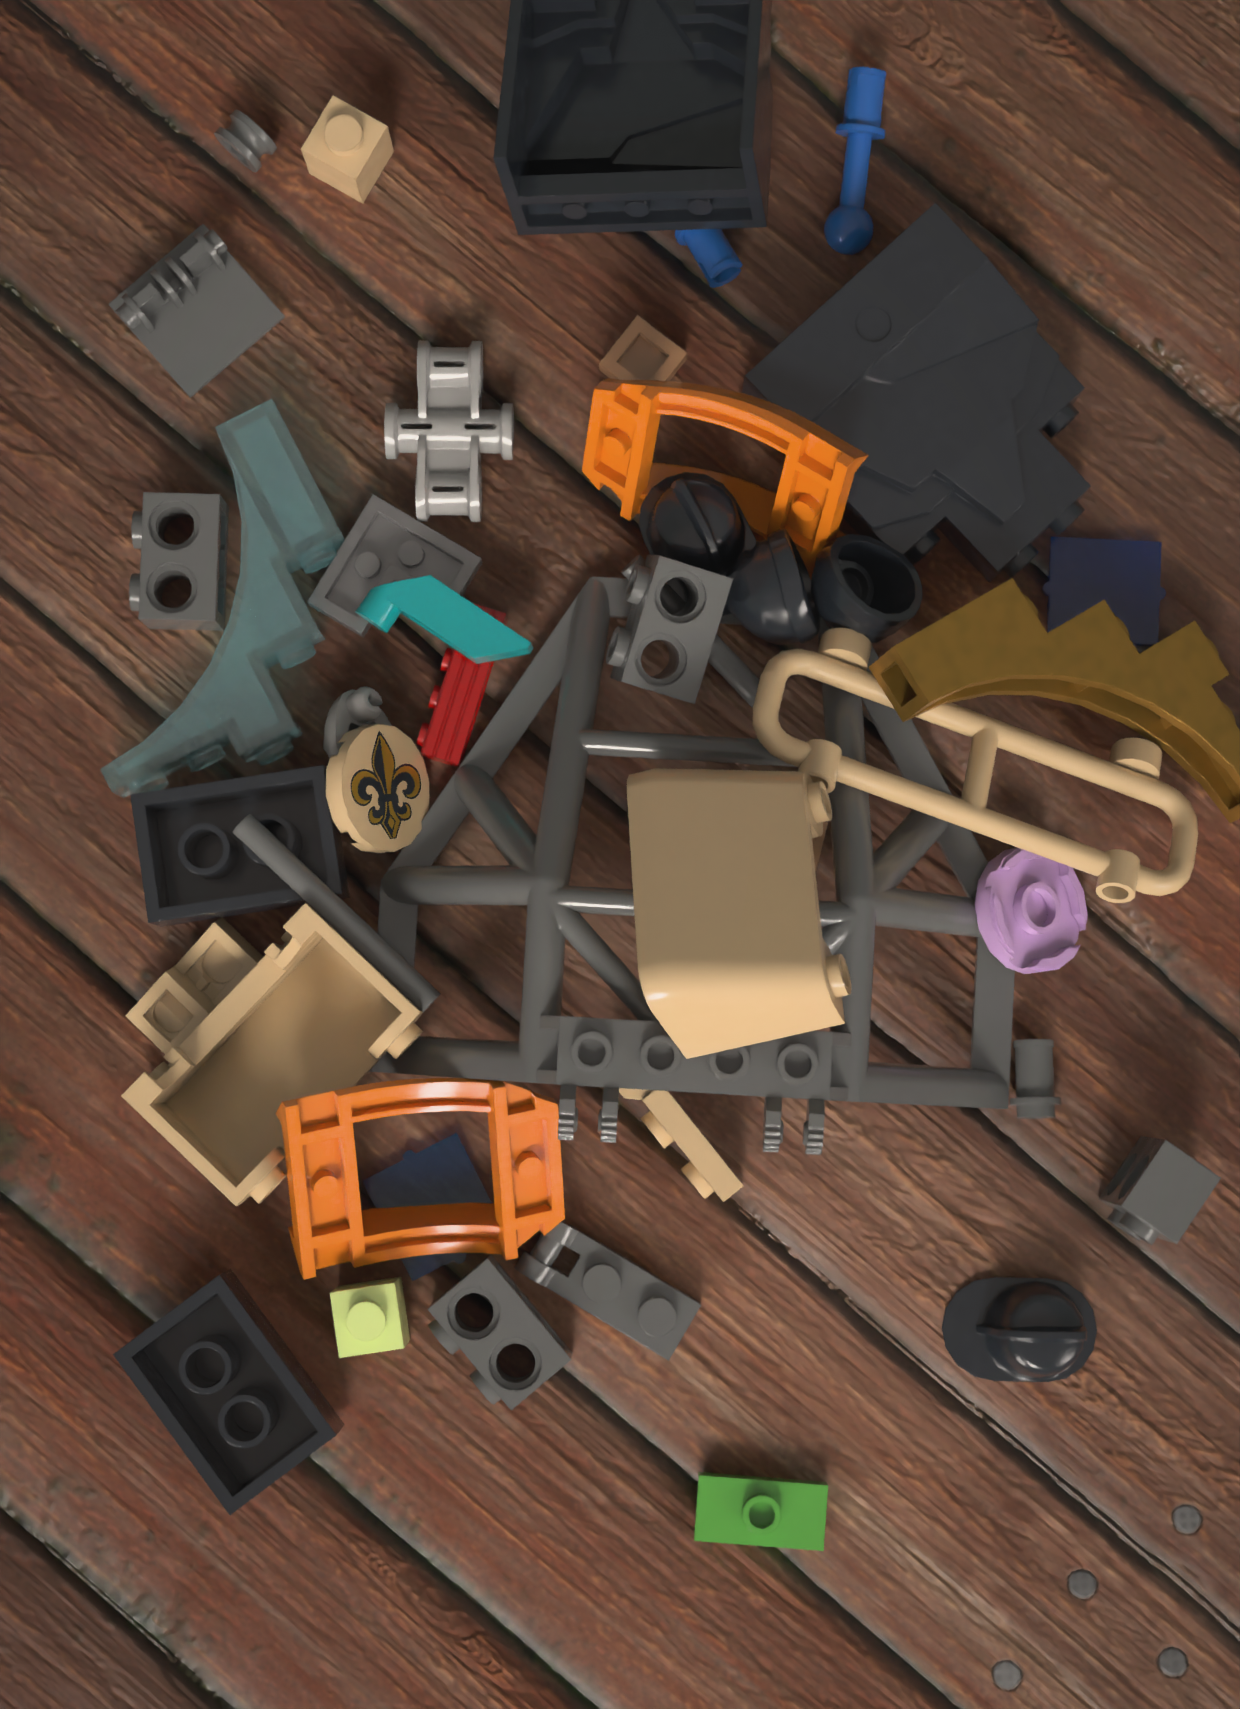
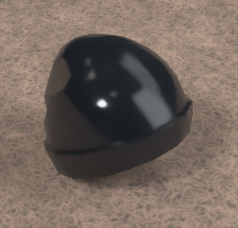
(865, 586)
(773, 592)

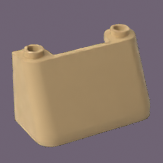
(731, 906)
(290, 1029)

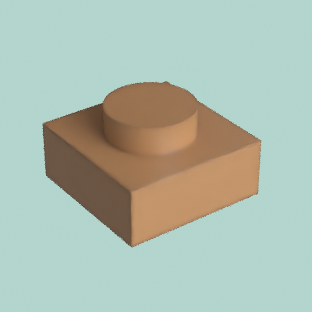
(642, 355)

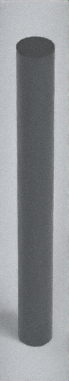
(336, 912)

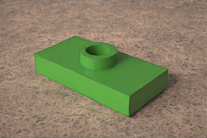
(760, 1511)

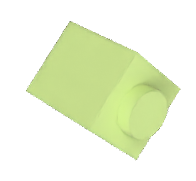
(370, 1317)

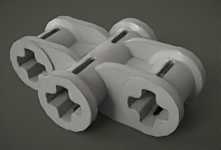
(449, 431)

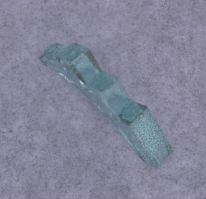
(269, 622)

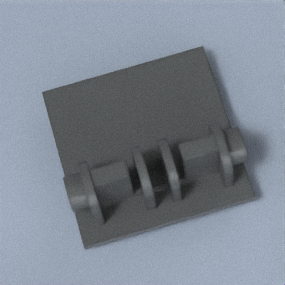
(196, 310)

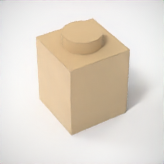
(347, 149)

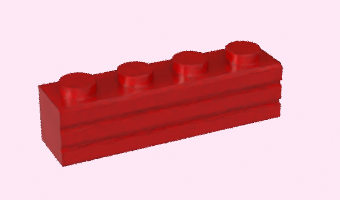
(456, 704)

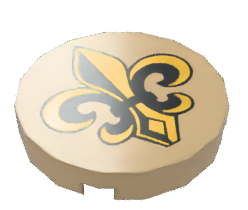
(378, 788)

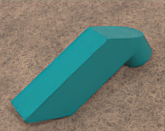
(444, 616)

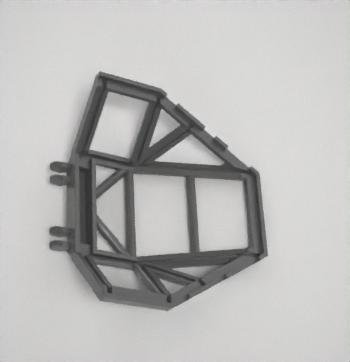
(640, 1051)

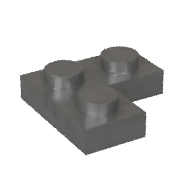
(387, 549)

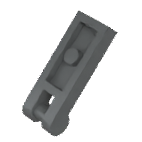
(612, 1289)

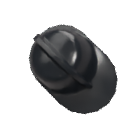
(696, 524)
(1019, 1329)

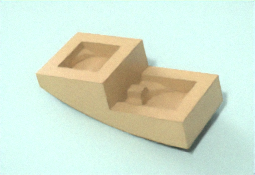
(194, 986)

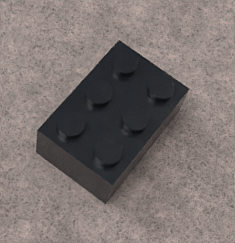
(204, 872)
(229, 1391)

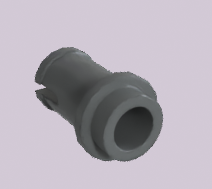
(1034, 1079)

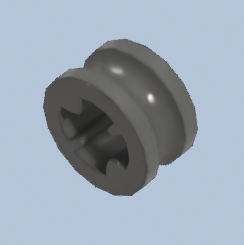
(245, 140)

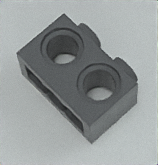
(198, 559)
(685, 633)
(1157, 1191)
(512, 1322)

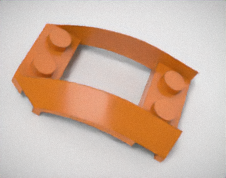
(813, 477)
(325, 1182)

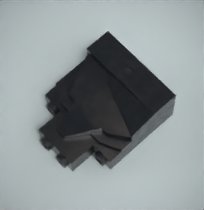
(636, 115)
(948, 395)

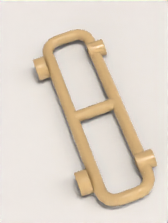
(1130, 771)

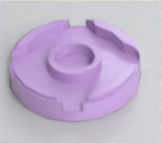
(1030, 911)

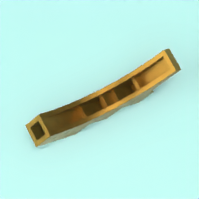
(1088, 661)

